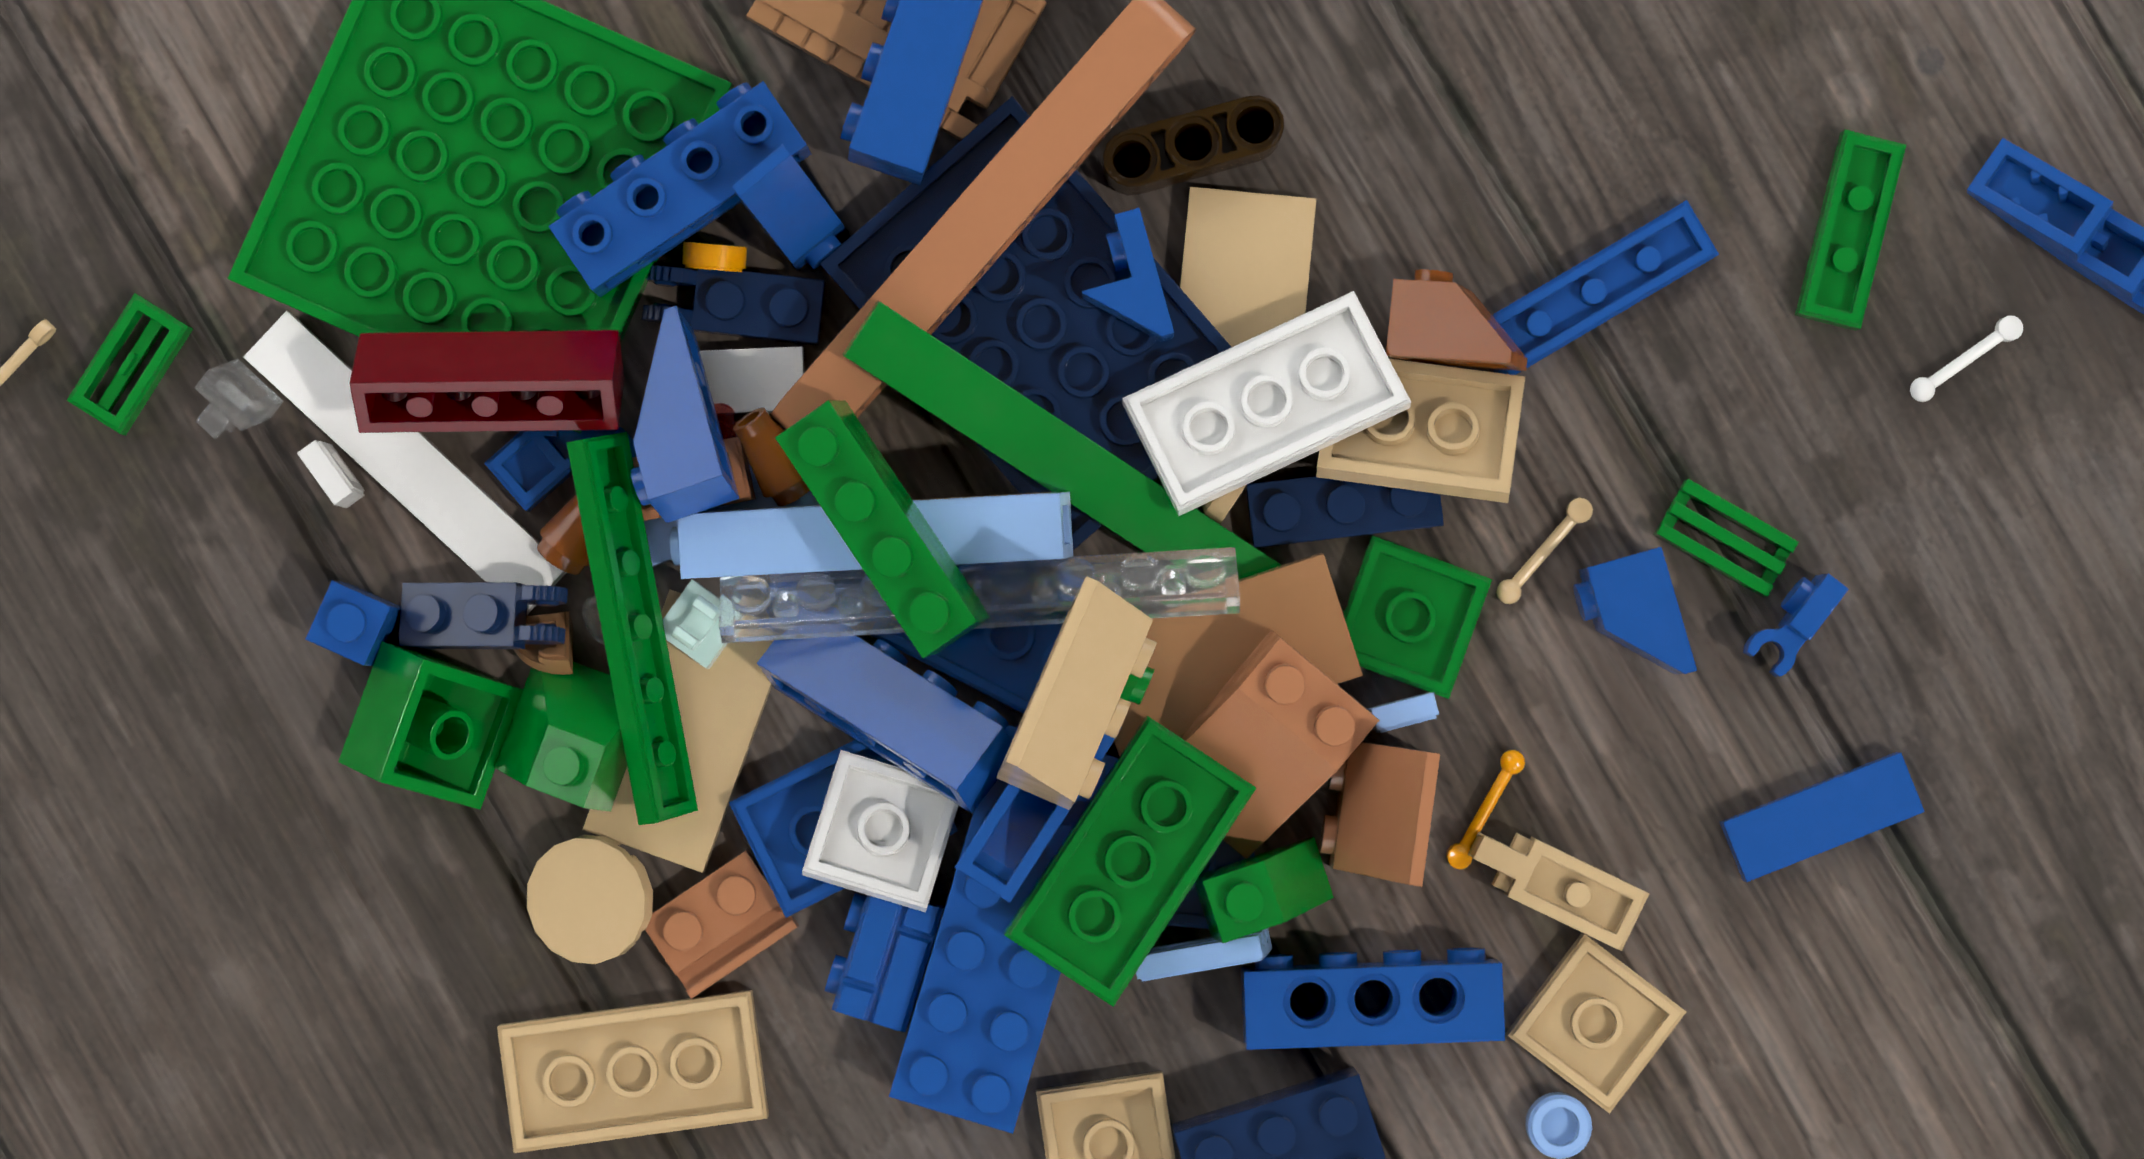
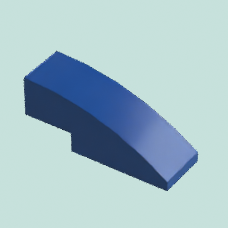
(1014, 837)

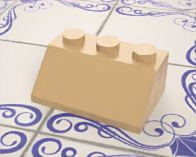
(1079, 697)

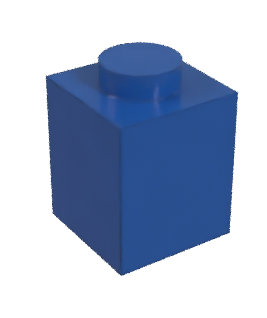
(353, 622)

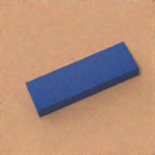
(1822, 816)

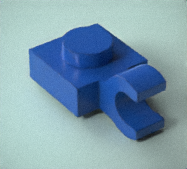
(1807, 609)

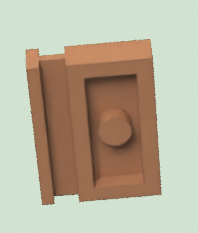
(719, 924)

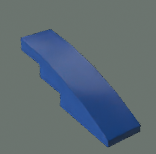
(2064, 220)

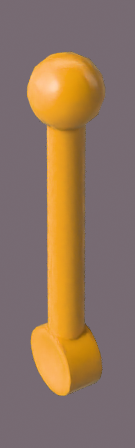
(1512, 763)

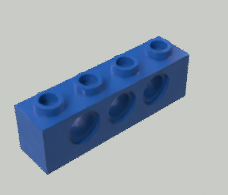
(1471, 1015)

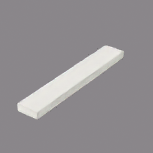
(401, 461)

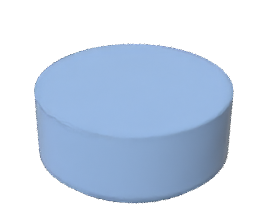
(1558, 1125)

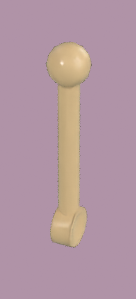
(38, 336)
(1577, 512)

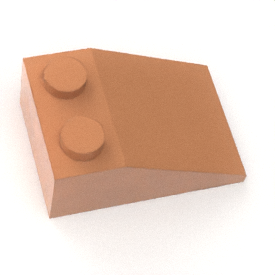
(1280, 731)
(1382, 813)

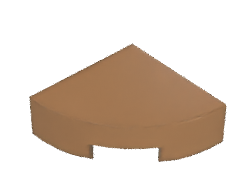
(550, 657)

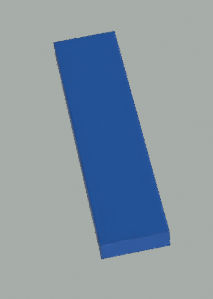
(1606, 284)

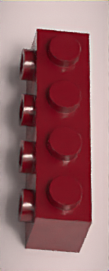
(487, 381)

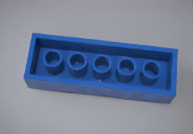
(981, 996)

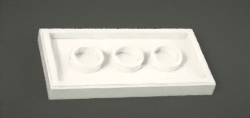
(1266, 403)

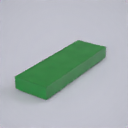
(1850, 230)

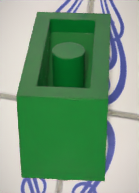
(1263, 890)

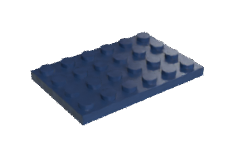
(1029, 310)

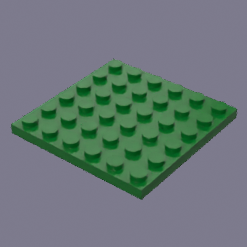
(442, 161)

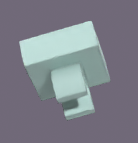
(694, 624)

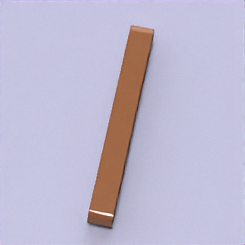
(1004, 196)

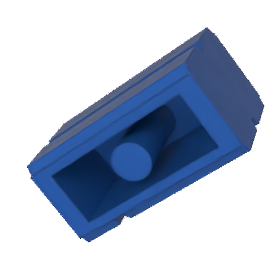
(884, 961)

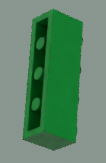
(882, 527)

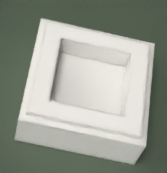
(331, 473)

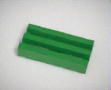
(150, 377)
(1773, 563)

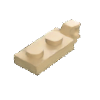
(1563, 887)

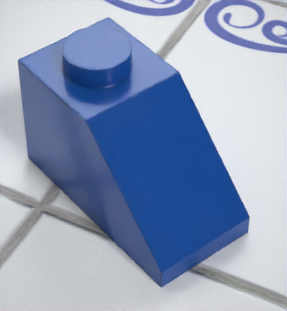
(1637, 608)

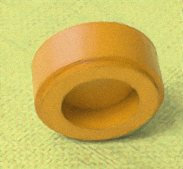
(714, 256)

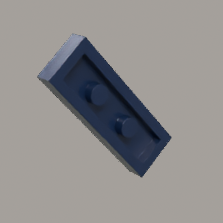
(1334, 509)

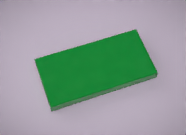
(1129, 861)

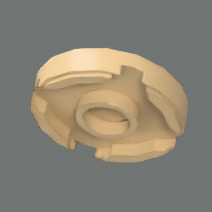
(589, 899)

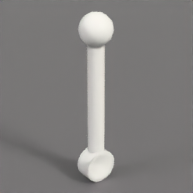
(2006, 330)

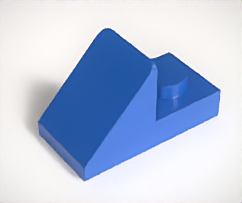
(1140, 297)

